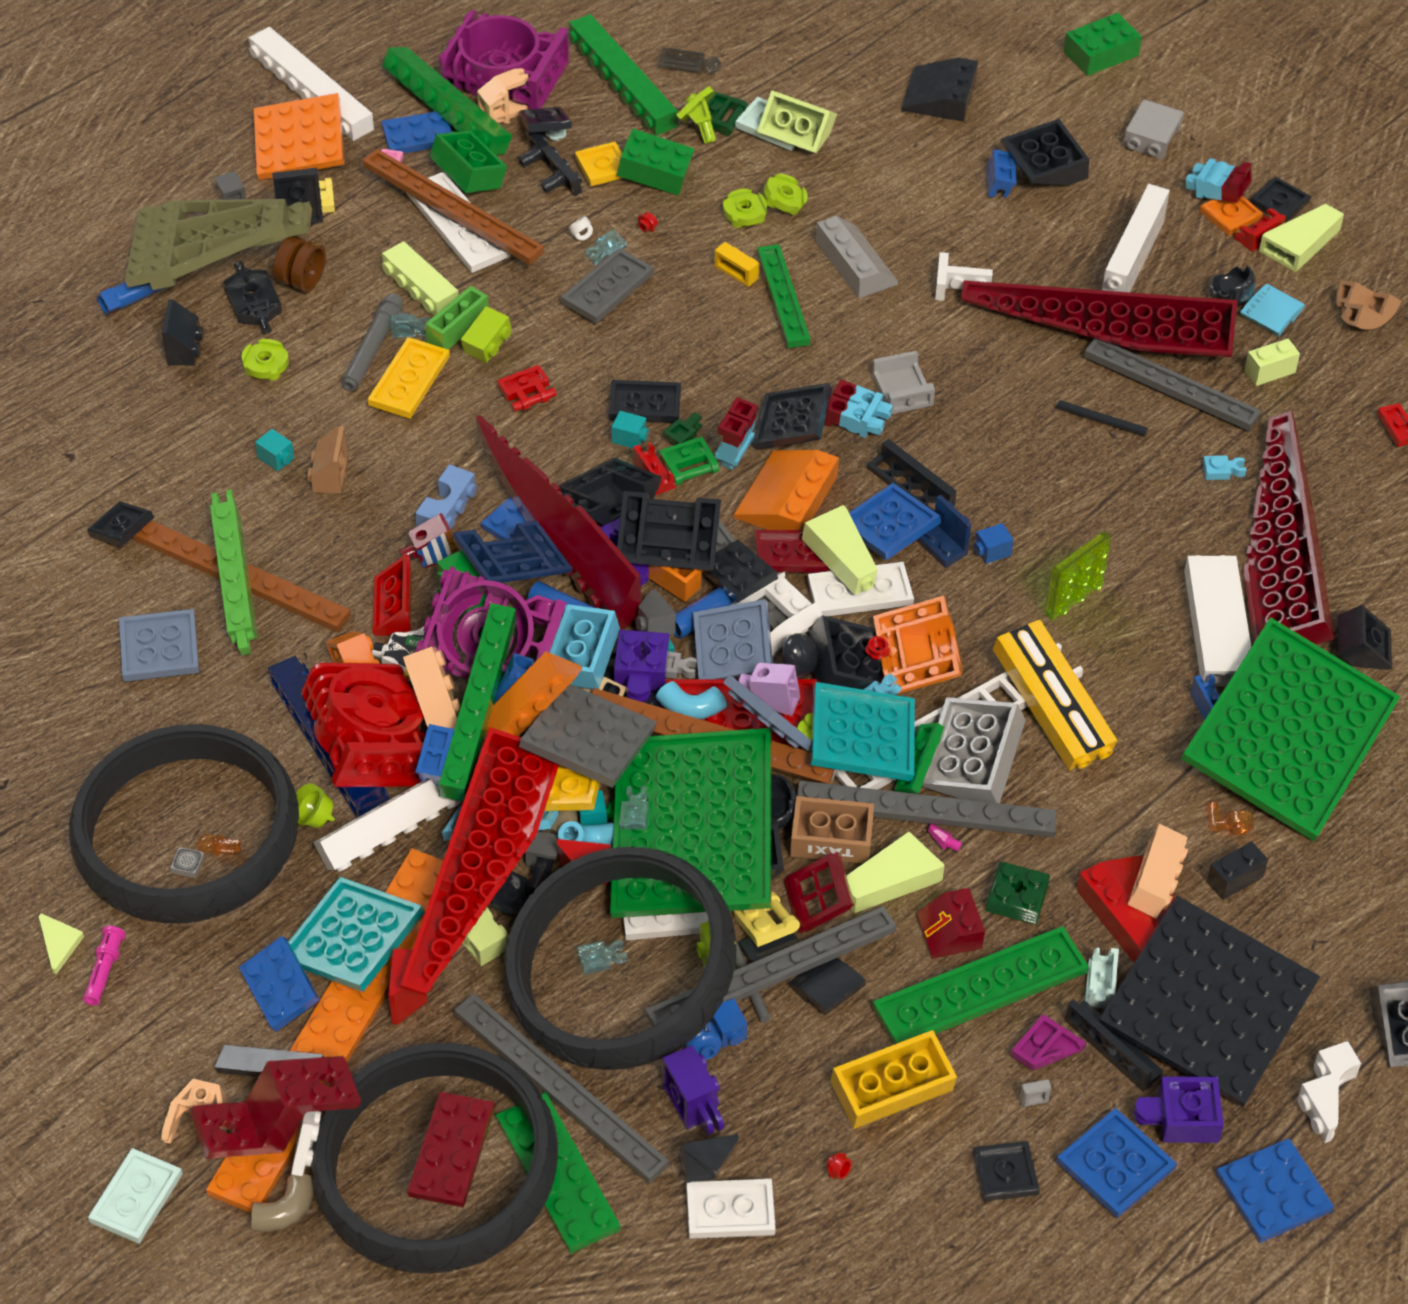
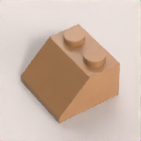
(329, 462)

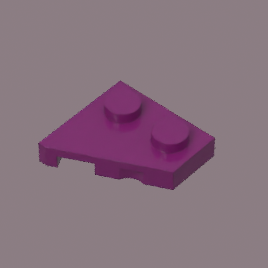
(1046, 1044)

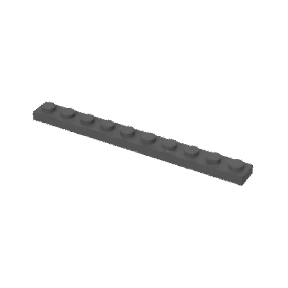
(940, 809)
(793, 960)
(562, 1088)

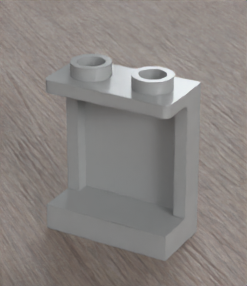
(1152, 128)
(902, 382)

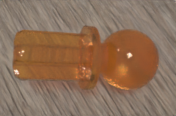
(218, 845)

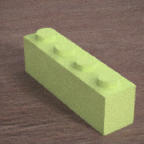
(418, 278)

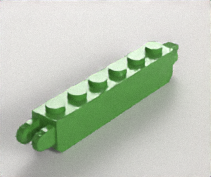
(233, 572)

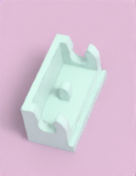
(1101, 978)

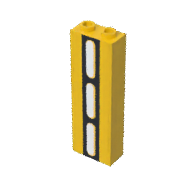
(1055, 695)

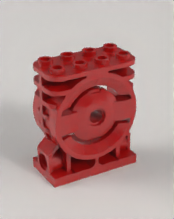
(366, 723)

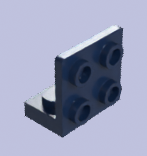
(950, 538)

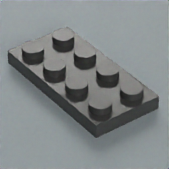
(607, 285)

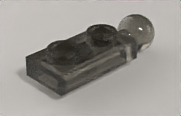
(688, 61)

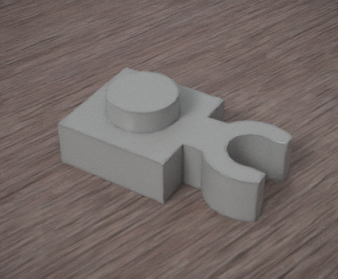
(678, 665)

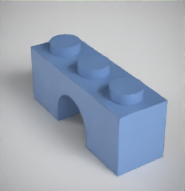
(456, 487)

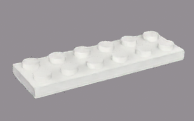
(469, 247)

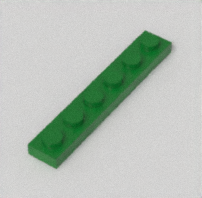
(783, 296)

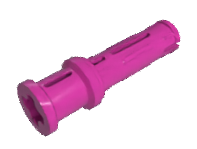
(106, 954)

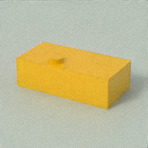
(893, 1079)

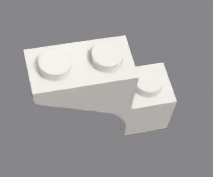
(1320, 1095)

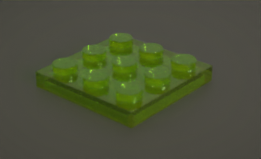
(1078, 575)

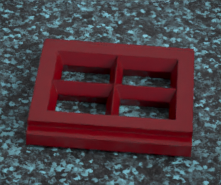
(839, 882)

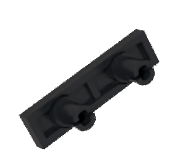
(560, 167)

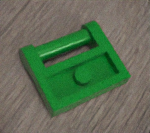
(688, 454)

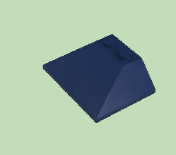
(523, 556)

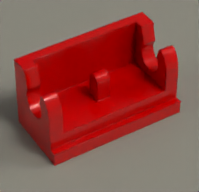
(1252, 236)
(650, 462)

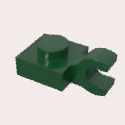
(683, 431)

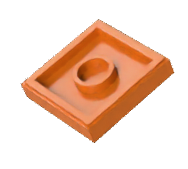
(1230, 215)

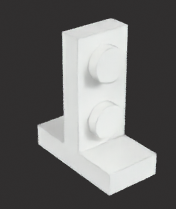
(953, 277)

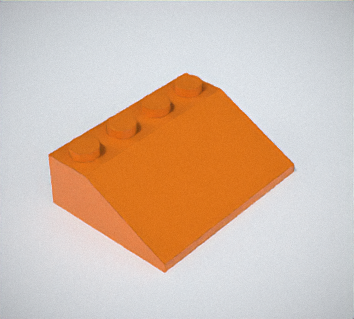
(788, 489)

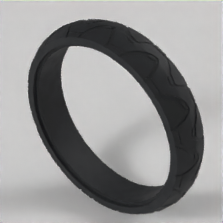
(167, 746)
(578, 878)
(472, 1246)

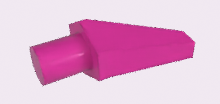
(944, 838)

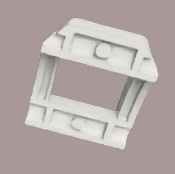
(793, 604)

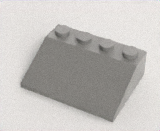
(975, 749)

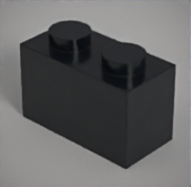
(1237, 870)

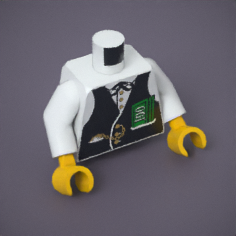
(398, 647)

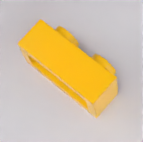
(736, 264)

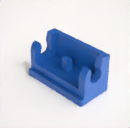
(1000, 173)
(1204, 694)
(434, 753)

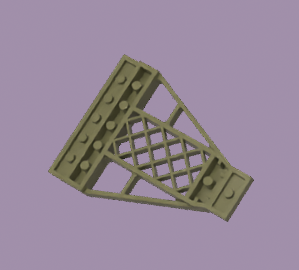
(172, 246)

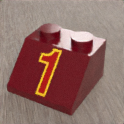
(951, 924)

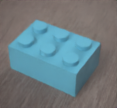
(587, 639)

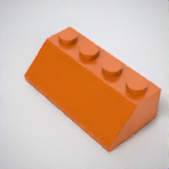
(532, 693)

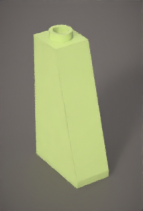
(1301, 237)
(841, 548)
(894, 873)

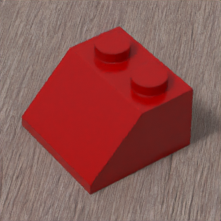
(401, 1000)

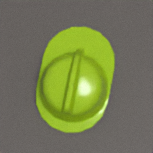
(314, 806)

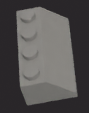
(853, 257)

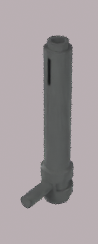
(390, 305)

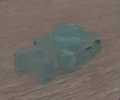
(605, 246)
(635, 811)
(597, 957)

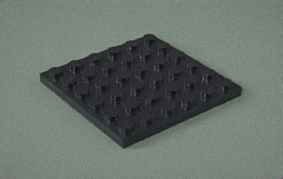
(1209, 1000)

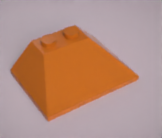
(920, 644)

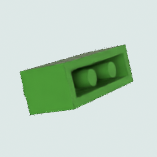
(456, 318)

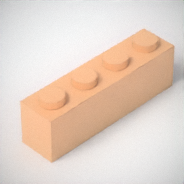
(433, 687)
(1158, 870)

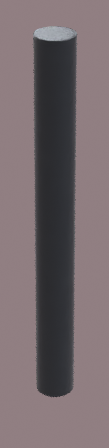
(1103, 418)

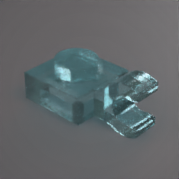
(406, 325)

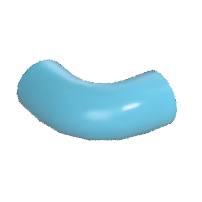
(696, 706)
(587, 833)

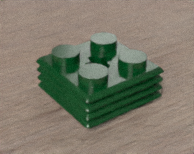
(1023, 905)

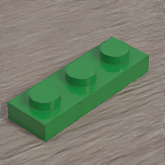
(924, 748)

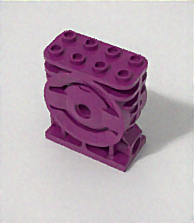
(495, 45)
(463, 591)

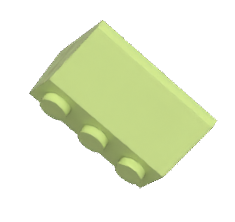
(796, 122)

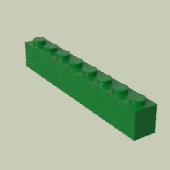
(623, 75)
(445, 98)
(477, 702)

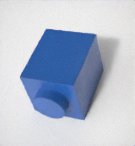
(993, 543)
(730, 1023)

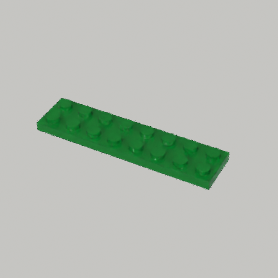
(981, 986)

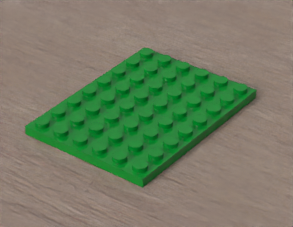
(1291, 728)
(707, 807)

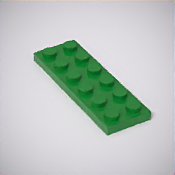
(575, 1200)

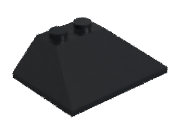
(602, 488)
(669, 532)

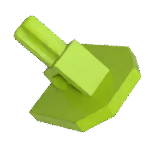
(699, 111)

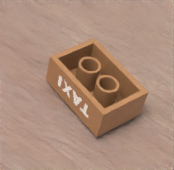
(832, 827)

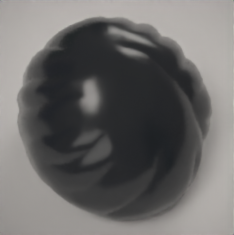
(1235, 285)
(802, 653)
(782, 801)

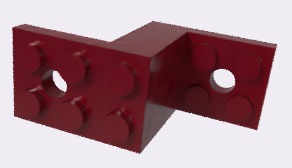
(275, 1107)

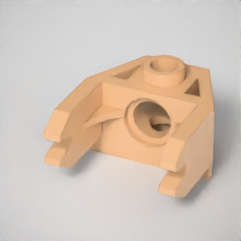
(494, 96)
(190, 1096)

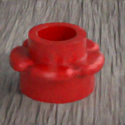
(647, 222)
(878, 643)
(839, 1166)

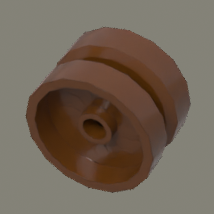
(299, 263)

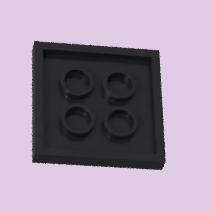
(792, 416)

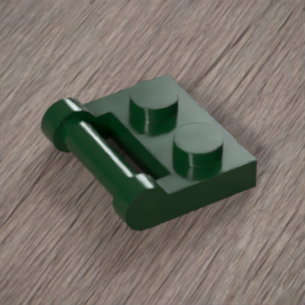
(719, 106)

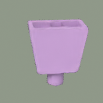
(774, 685)

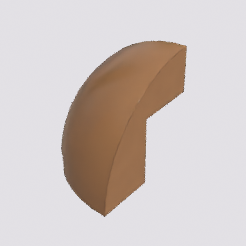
(1364, 307)

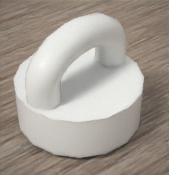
(578, 226)

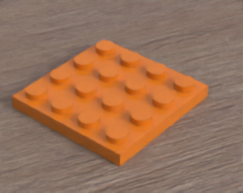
(298, 135)

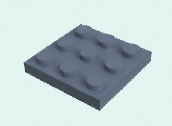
(732, 639)
(158, 645)
(767, 714)

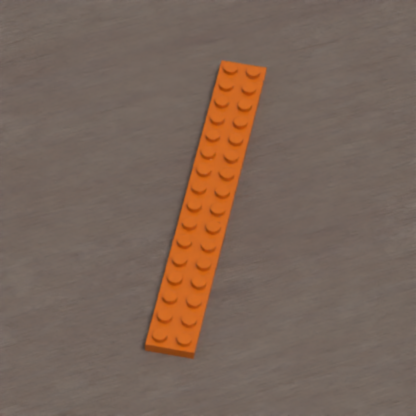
(331, 1031)

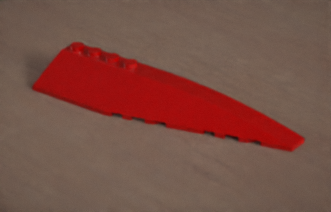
(486, 845)

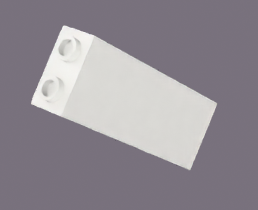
(1137, 240)
(1217, 615)

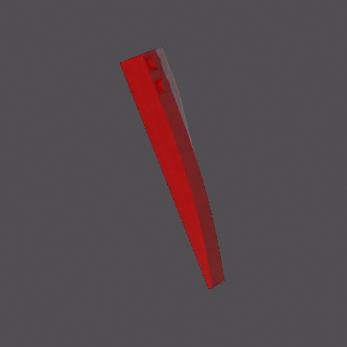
(1107, 892)

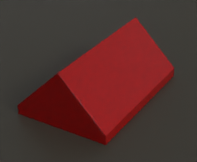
(393, 598)

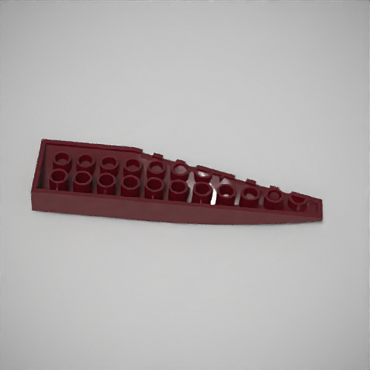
(1117, 317)
(1284, 553)
(595, 561)

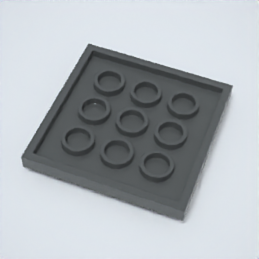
(588, 735)

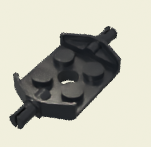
(255, 307)

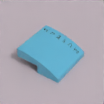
(1272, 309)

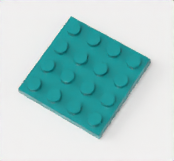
(863, 731)
(353, 933)

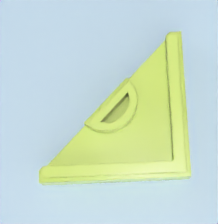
(59, 940)

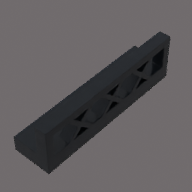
(917, 474)
(1114, 1048)

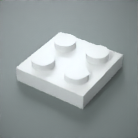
(304, 1145)

